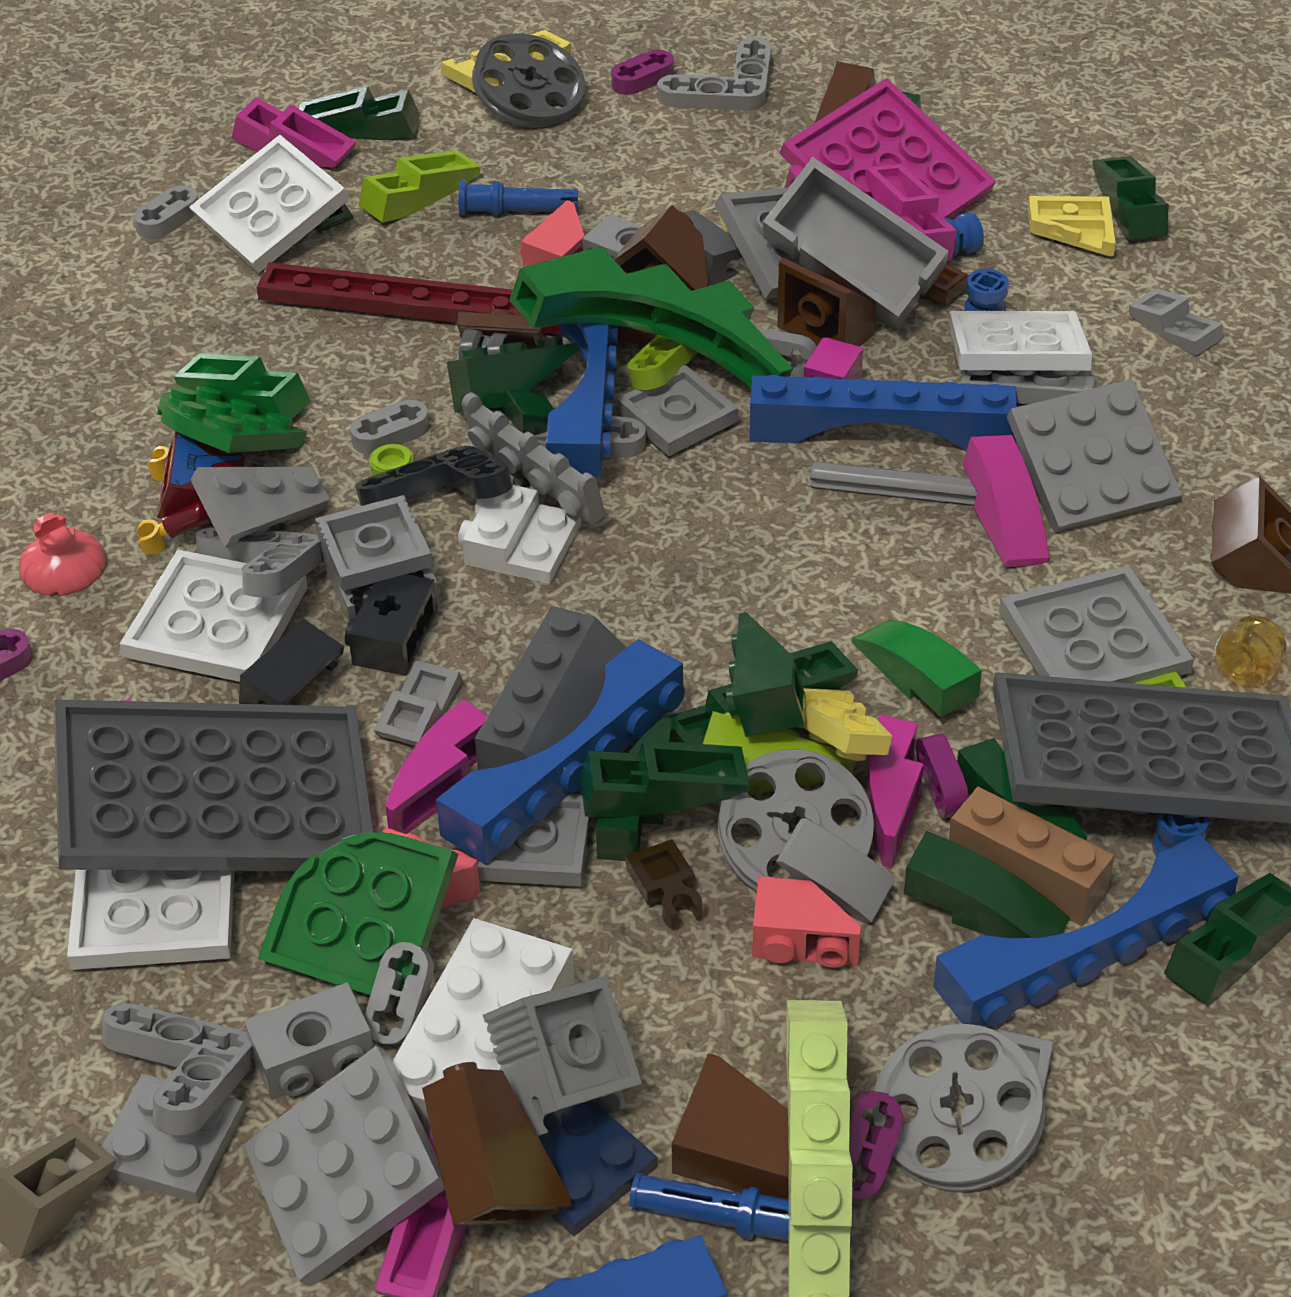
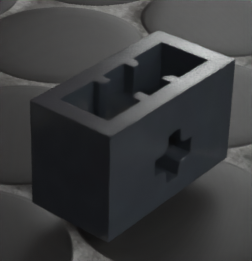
(392, 623)

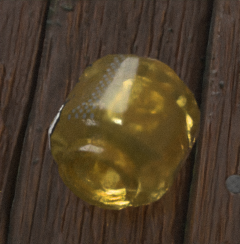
(1250, 650)

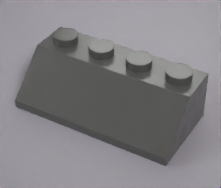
(549, 689)

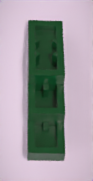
(817, 666)

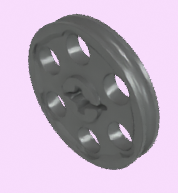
(516, 88)

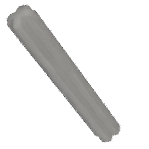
(892, 483)

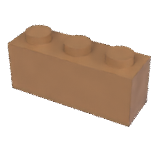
(1040, 853)

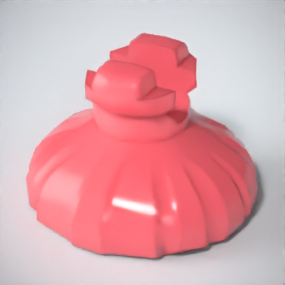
(60, 558)

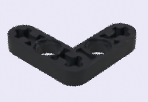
(461, 466)

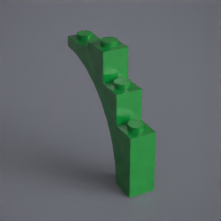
(653, 300)

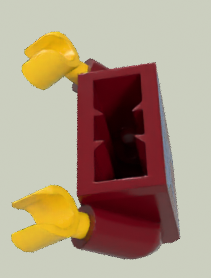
(179, 502)

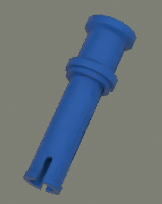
(497, 198)
(746, 1211)

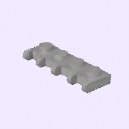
(523, 454)

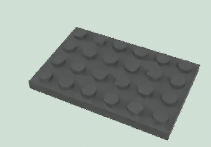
(1146, 747)
(205, 784)

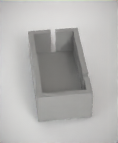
(855, 242)

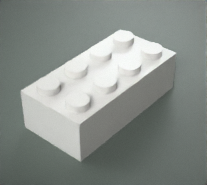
(483, 974)

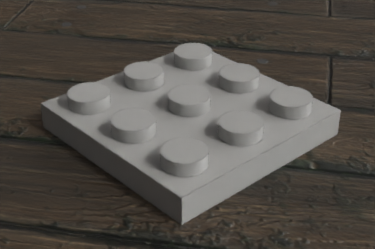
(1093, 455)
(1096, 629)
(344, 1166)

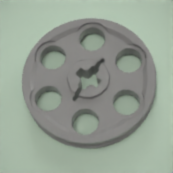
(790, 800)
(982, 1115)

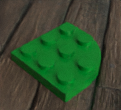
(226, 424)
(355, 905)

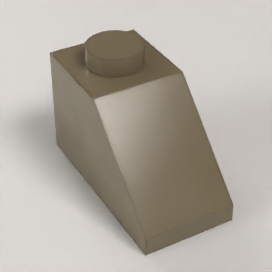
(49, 1189)

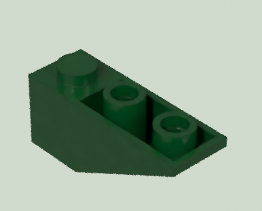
(511, 369)
(764, 681)

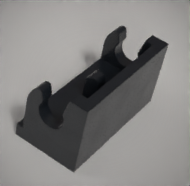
(289, 665)

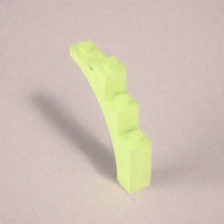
(818, 1149)

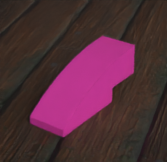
(262, 123)
(912, 201)
(1006, 500)
(434, 767)
(894, 788)
(421, 1251)

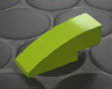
(415, 184)

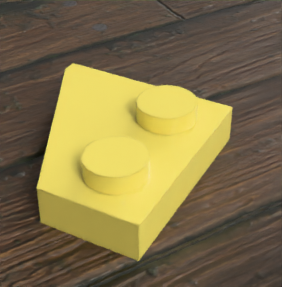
(1074, 221)

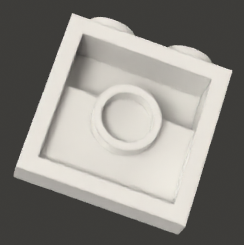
(518, 535)

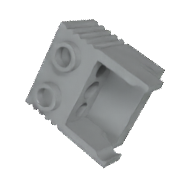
(372, 546)
(564, 1049)

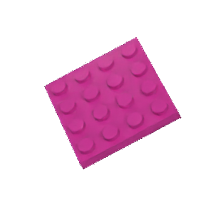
(889, 130)

